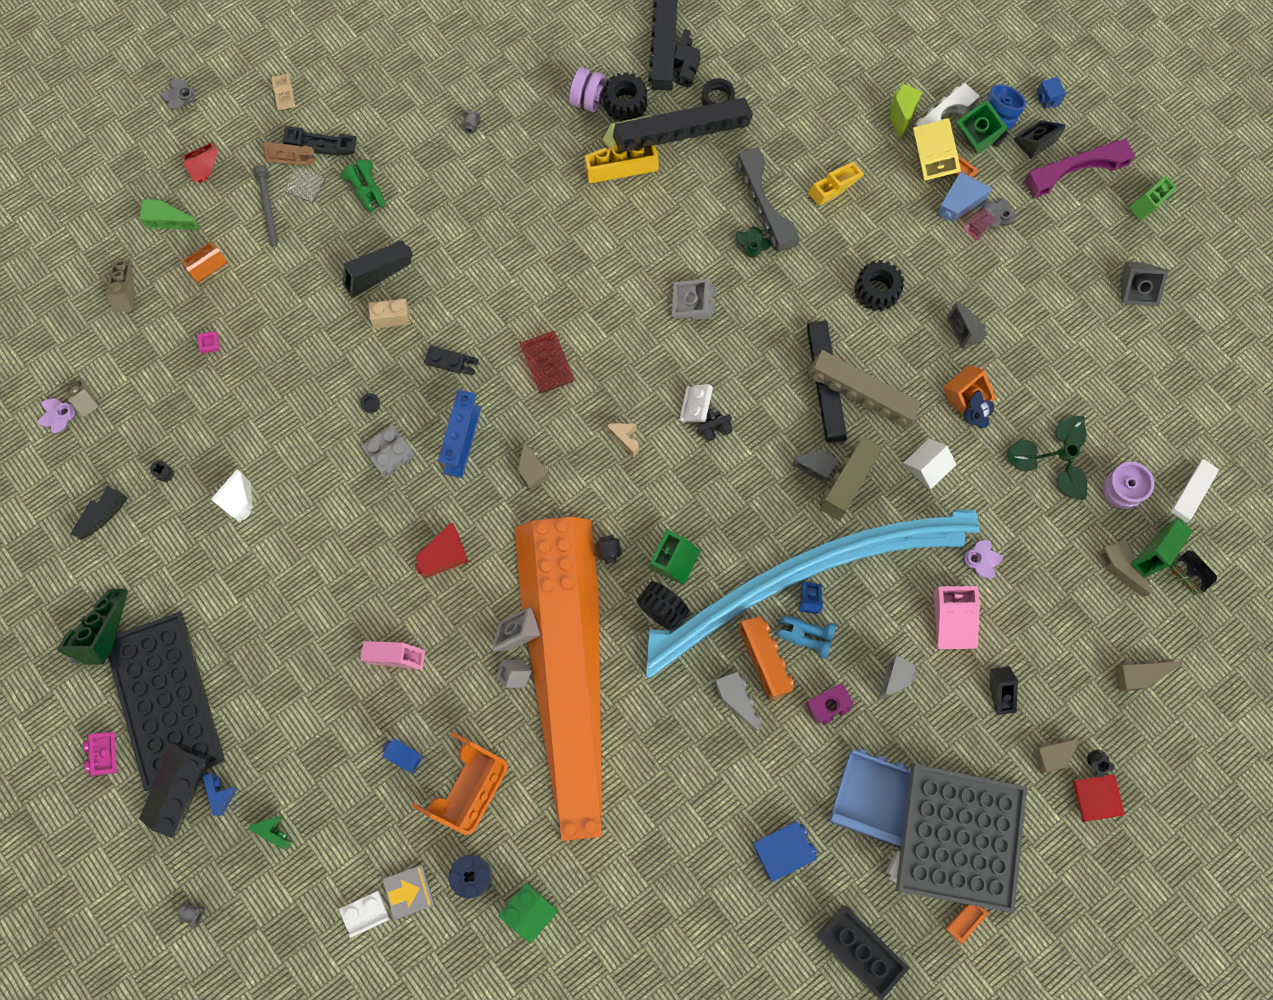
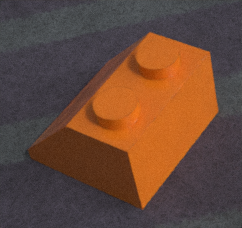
(965, 385)

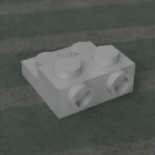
(693, 299)
(388, 451)

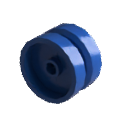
(1007, 103)

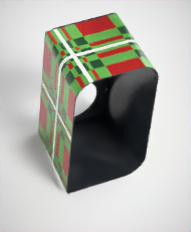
(1193, 562)

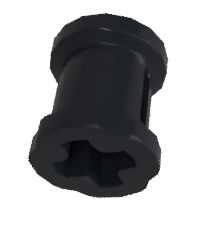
(161, 471)

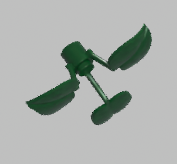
(1073, 434)

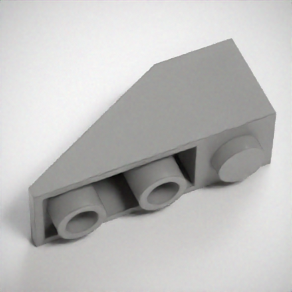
(734, 696)

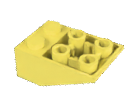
(936, 149)

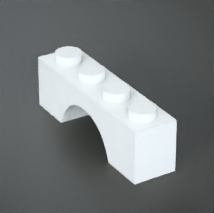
(959, 102)

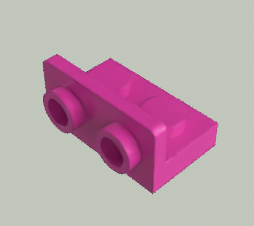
(101, 754)

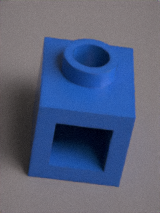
(1051, 92)

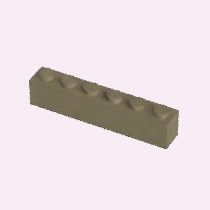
(864, 388)

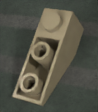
(121, 286)
(1118, 561)
(1140, 676)

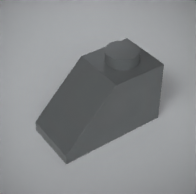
(817, 464)

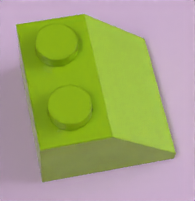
(903, 108)

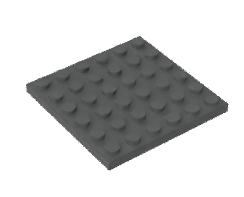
(961, 838)

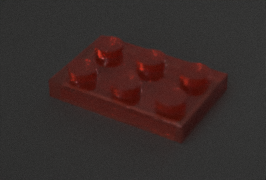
(547, 362)

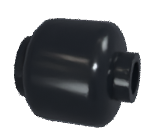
(608, 549)

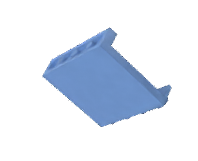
(872, 797)

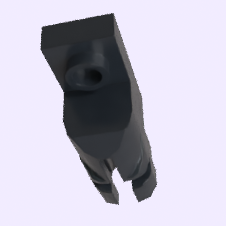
(686, 60)

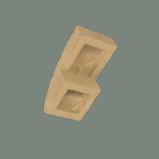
(283, 91)

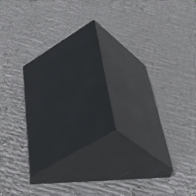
(1039, 137)

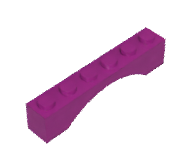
(1111, 157)

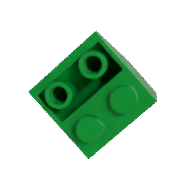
(674, 557)

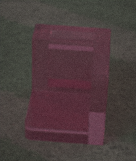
(980, 223)

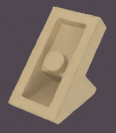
(621, 434)

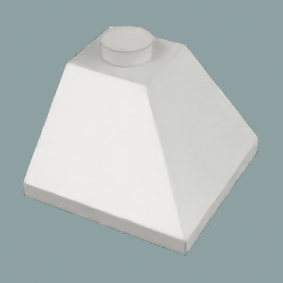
(235, 496)

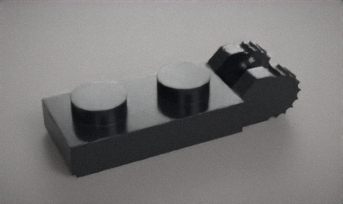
(450, 360)

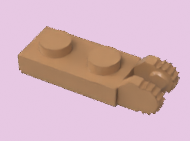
(288, 154)

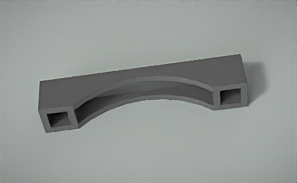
(781, 230)

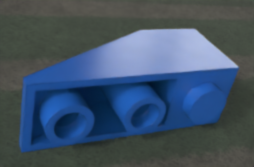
(402, 755)

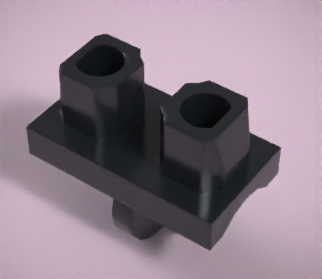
(722, 423)

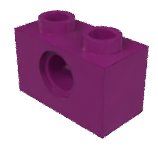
(838, 696)

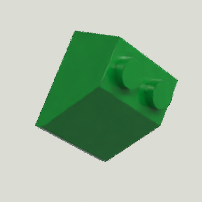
(981, 126)
(528, 913)

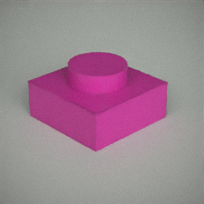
(208, 342)

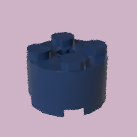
(458, 878)

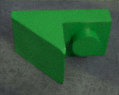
(266, 830)

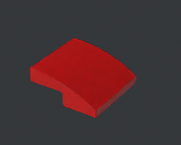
(1098, 798)

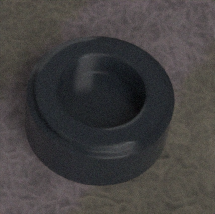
(370, 403)

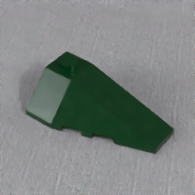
(97, 632)

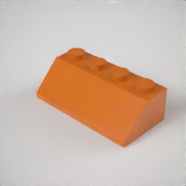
(765, 658)

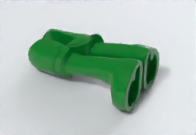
(364, 193)

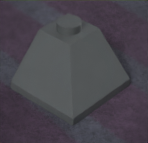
(1142, 283)
(966, 326)

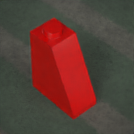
(441, 553)

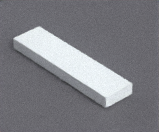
(1194, 490)

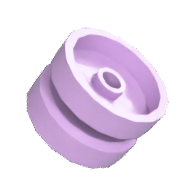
(587, 89)
(1128, 485)

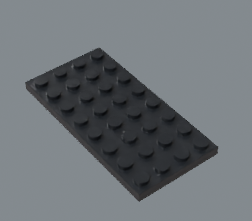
(162, 694)

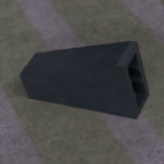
(375, 267)

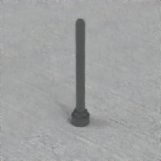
(262, 174)

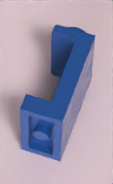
(785, 851)

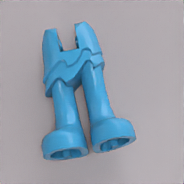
(798, 638)

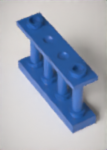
(459, 434)

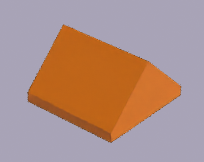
(204, 261)

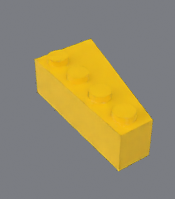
(613, 164)

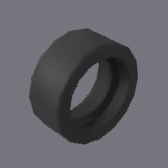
(717, 84)

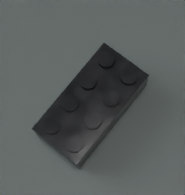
(862, 952)

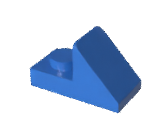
(811, 598)
(218, 799)

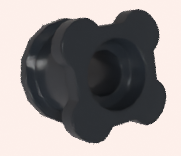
(1100, 762)

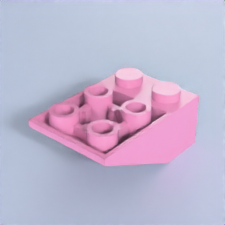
(957, 617)

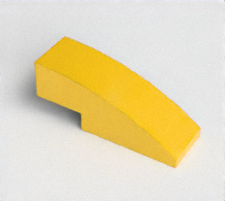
(835, 183)

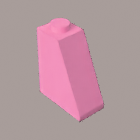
(392, 654)

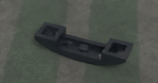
(321, 144)

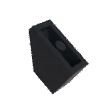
(1004, 690)

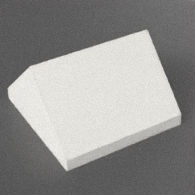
(930, 463)

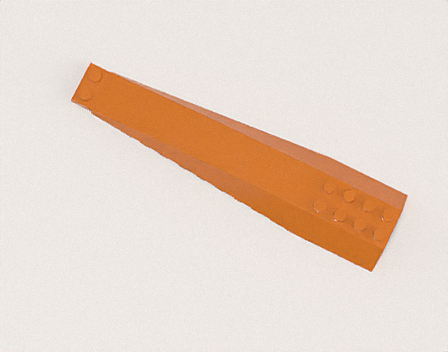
(562, 591)

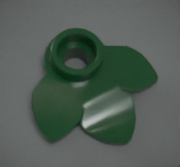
(753, 241)

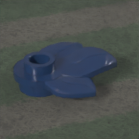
(978, 411)

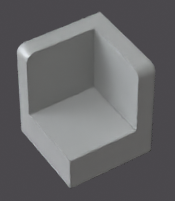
(513, 673)

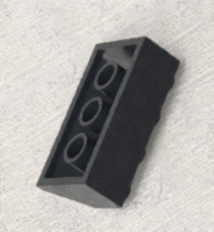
(174, 789)

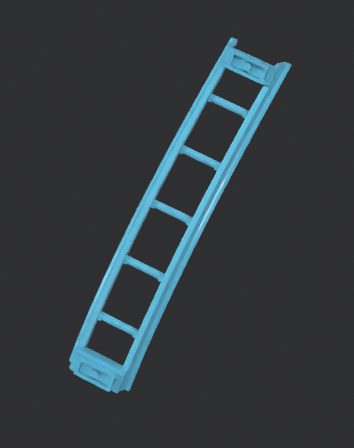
(928, 532)

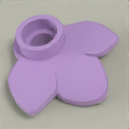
(54, 416)
(985, 559)

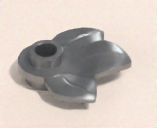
(178, 94)
(999, 210)

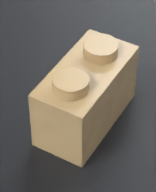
(389, 313)

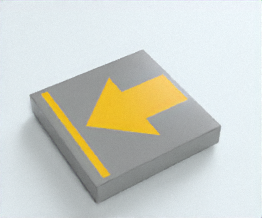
(408, 892)

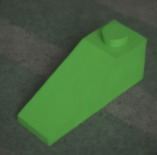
(1153, 198)
(162, 215)

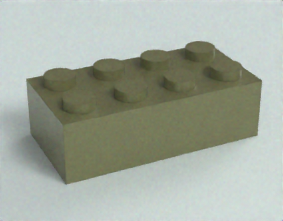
(851, 476)

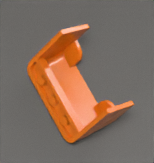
(471, 790)

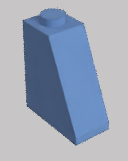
(963, 196)

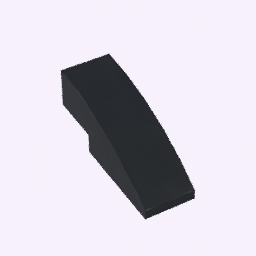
(99, 513)

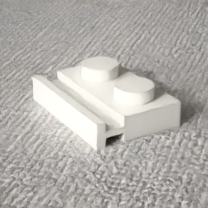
(696, 403)
(364, 914)

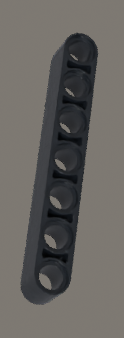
(828, 399)

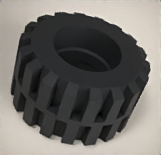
(625, 85)
(879, 272)
(663, 605)

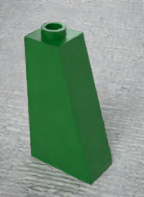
(1162, 548)

